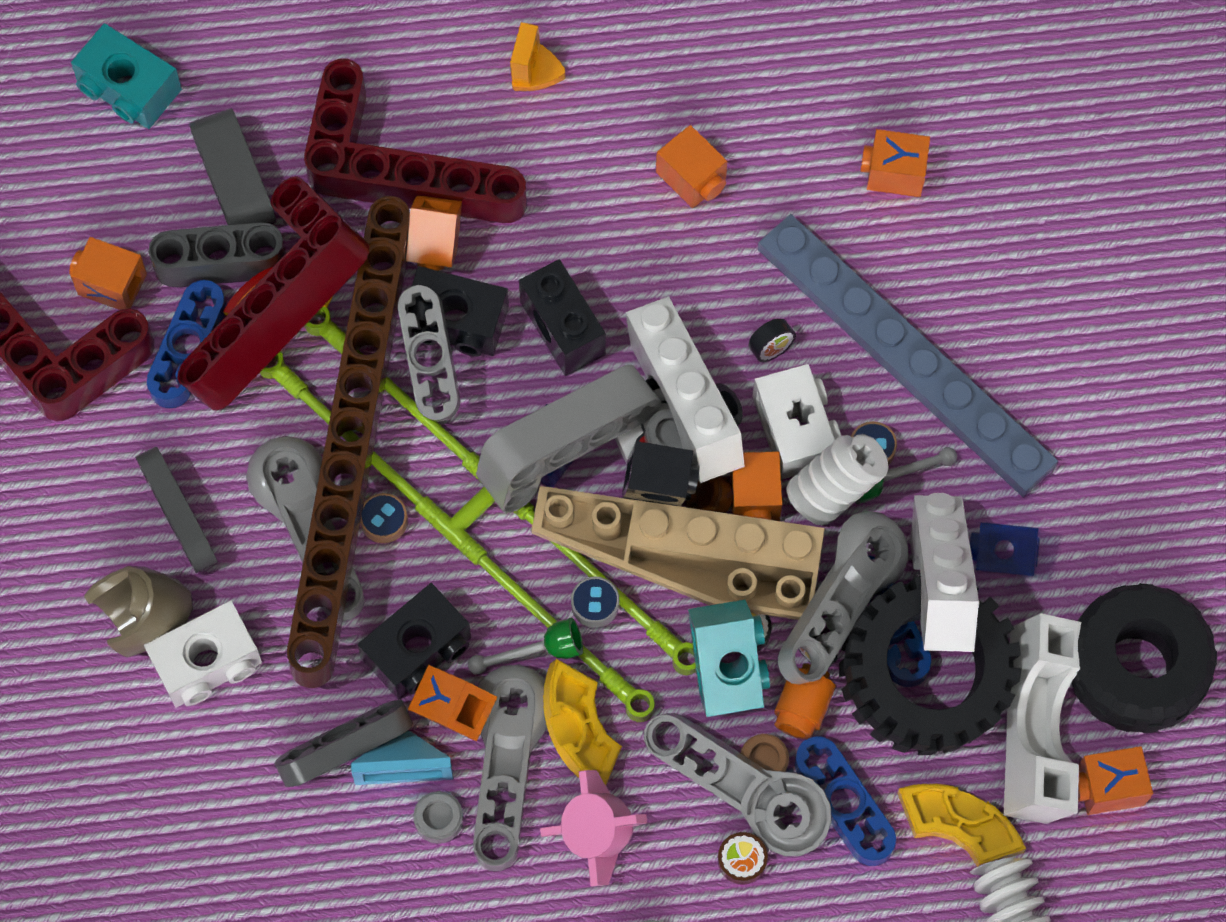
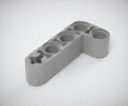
(561, 432)

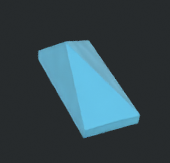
(402, 760)

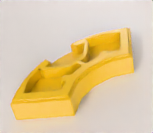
(574, 721)
(962, 818)

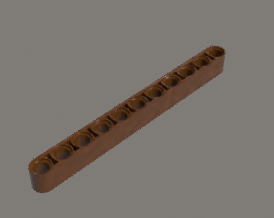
(349, 457)

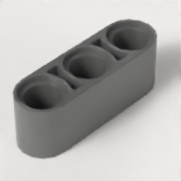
(231, 169)
(198, 244)

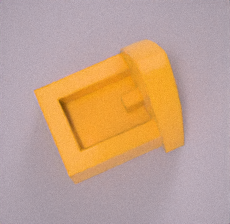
(532, 63)

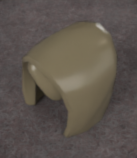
(141, 606)

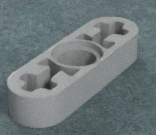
(411, 321)

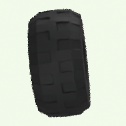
(1169, 625)

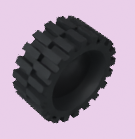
(896, 716)

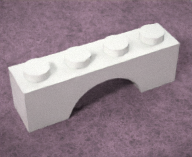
(694, 400)
(947, 573)
(1038, 774)

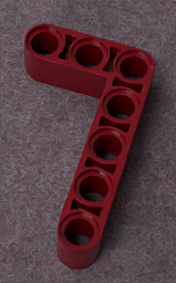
(396, 165)
(280, 301)
(67, 367)

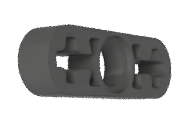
(176, 509)
(343, 743)

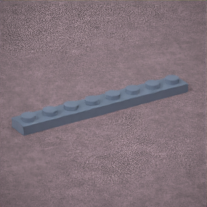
(907, 355)

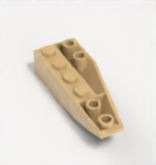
(689, 549)

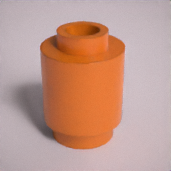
(803, 705)

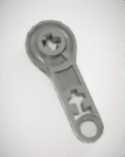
(295, 500)
(845, 592)
(507, 756)
(749, 788)

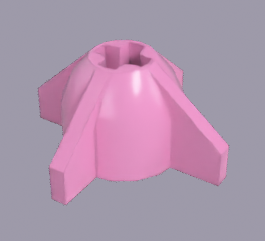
(596, 826)

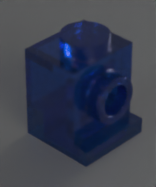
(1025, 543)

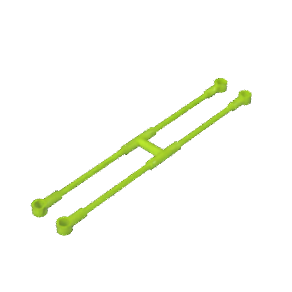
(454, 527)

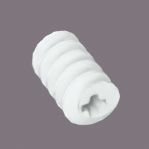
(837, 478)
(1007, 891)

